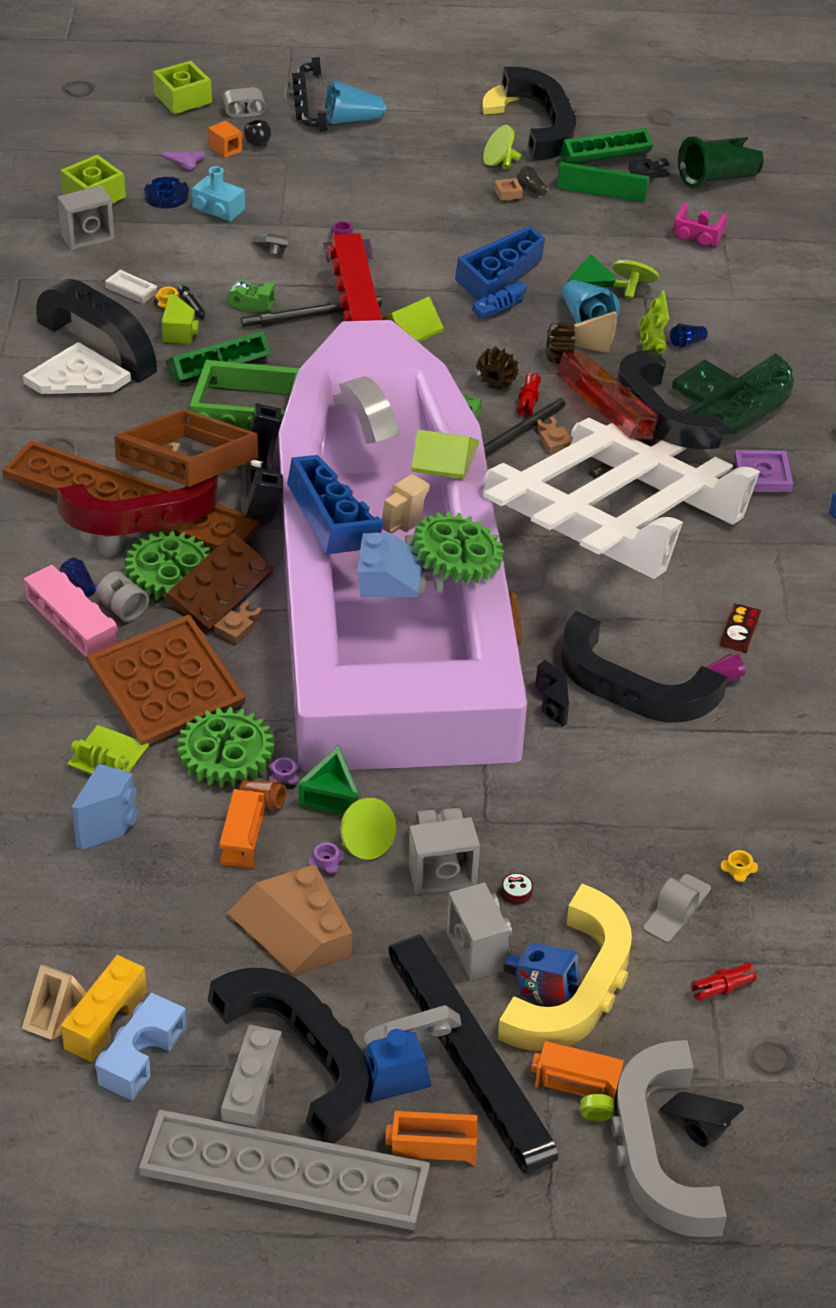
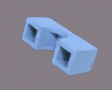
(152, 1024)

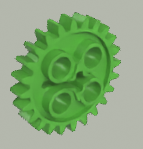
(457, 547)
(163, 561)
(241, 757)

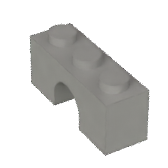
(254, 1068)

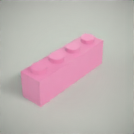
(70, 611)

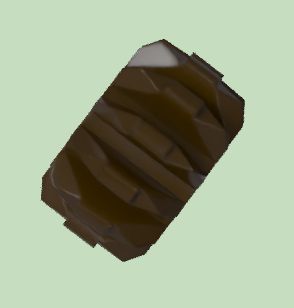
(559, 340)
(497, 368)

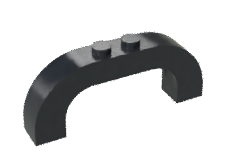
(538, 86)
(75, 297)
(673, 426)
(259, 485)
(631, 690)
(313, 1021)

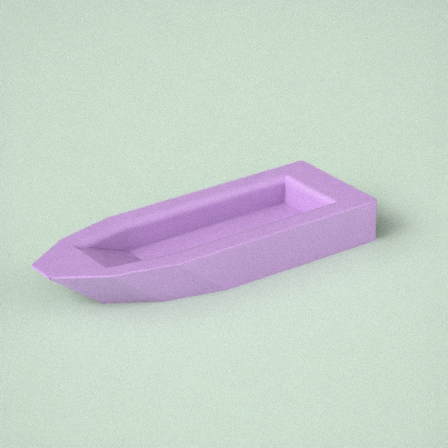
(393, 675)

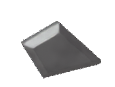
(273, 240)

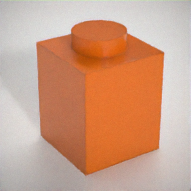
(225, 139)

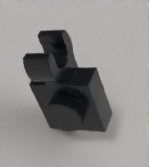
(649, 168)

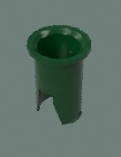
(717, 160)

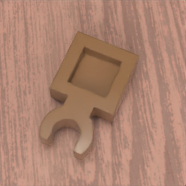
(553, 438)
(237, 626)

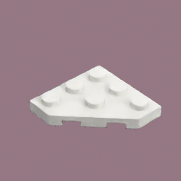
(77, 371)

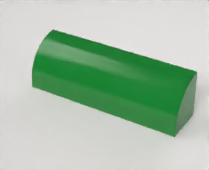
(606, 146)
(603, 182)
(235, 350)

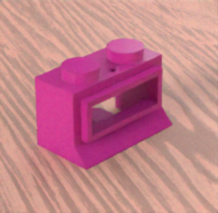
(699, 230)

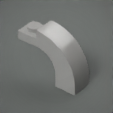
(370, 407)

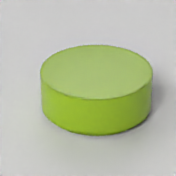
(597, 1107)

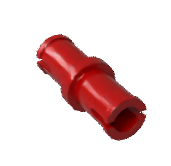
(529, 395)
(723, 981)

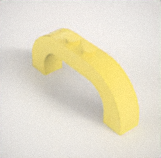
(531, 1025)

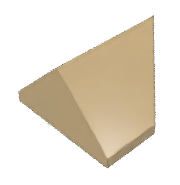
(596, 333)
(51, 1002)

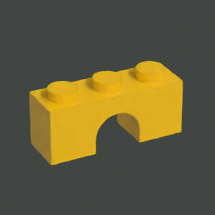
(89, 1024)

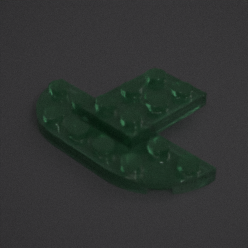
(737, 400)

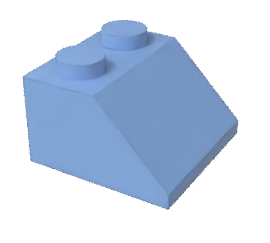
(387, 567)
(104, 807)

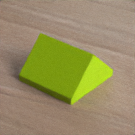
(418, 320)
(443, 454)

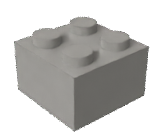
(86, 217)
(443, 855)
(478, 931)

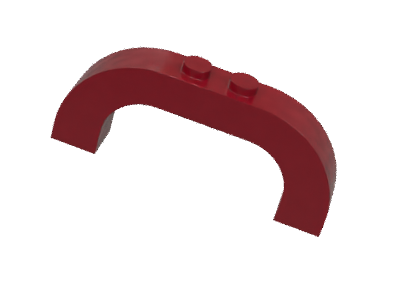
(135, 514)

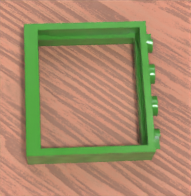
(239, 377)

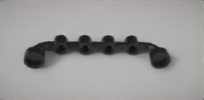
(300, 95)

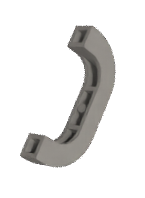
(669, 1204)

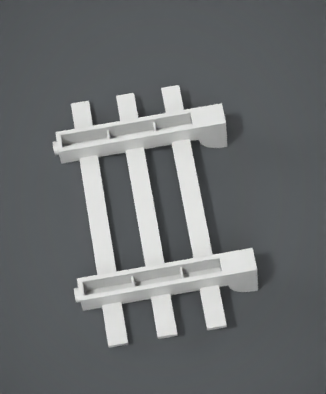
(620, 537)

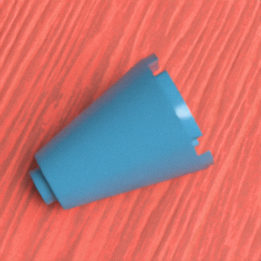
(352, 104)
(588, 300)

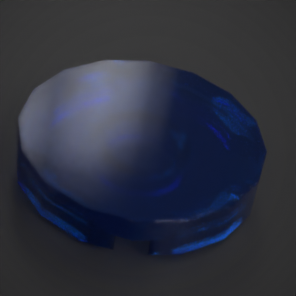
(166, 192)

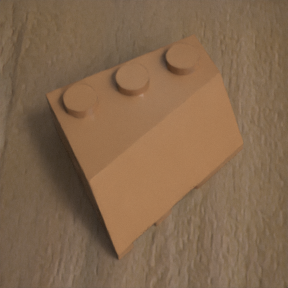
(295, 921)

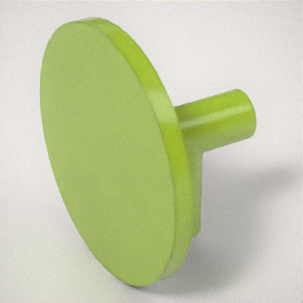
(499, 148)
(634, 273)
(368, 828)

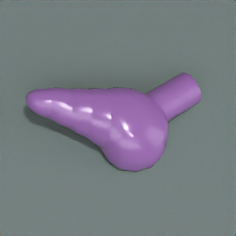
(184, 159)

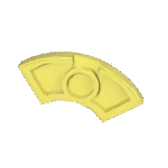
(495, 101)

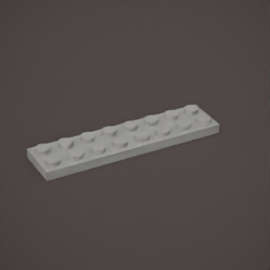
(285, 1169)

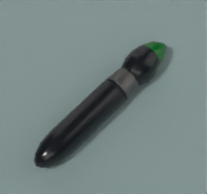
(191, 300)

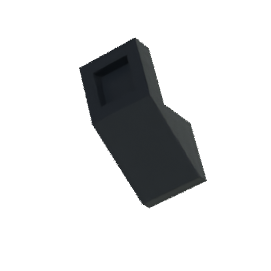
(555, 692)

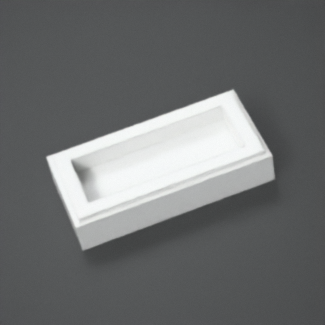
(131, 286)

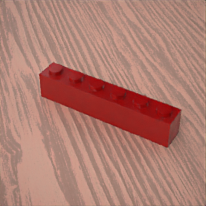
(353, 278)

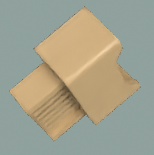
(405, 505)

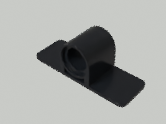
(701, 1115)

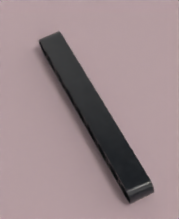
(476, 1057)

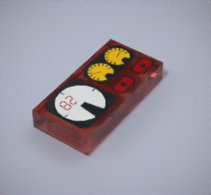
(740, 628)

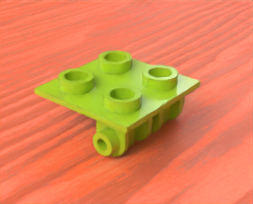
(652, 325)
(106, 748)

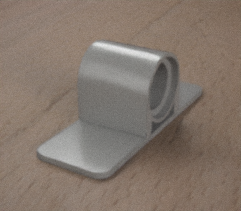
(675, 906)

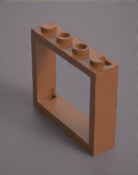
(144, 449)

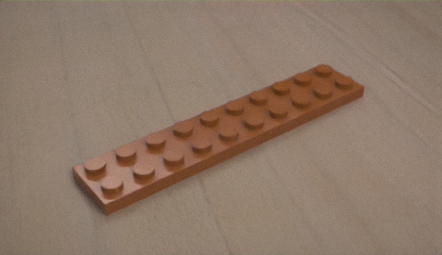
(51, 468)

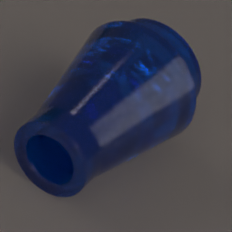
(685, 335)
(79, 575)

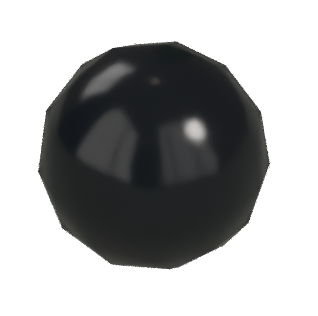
(257, 132)

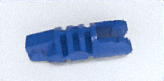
(499, 300)

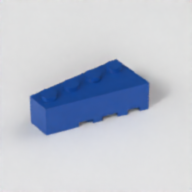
(499, 262)
(329, 506)

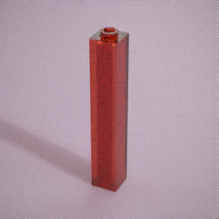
(608, 395)

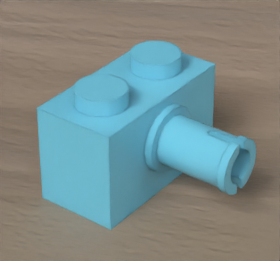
(218, 197)

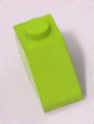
(179, 322)

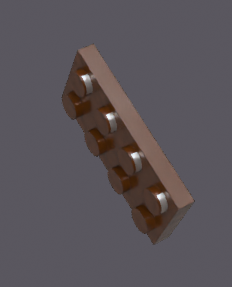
(219, 582)

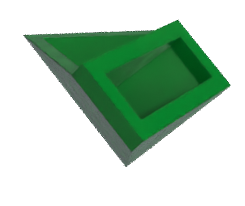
(594, 273)
(328, 785)

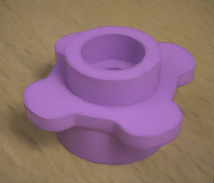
(284, 771)
(327, 857)

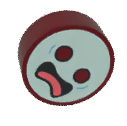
(517, 888)

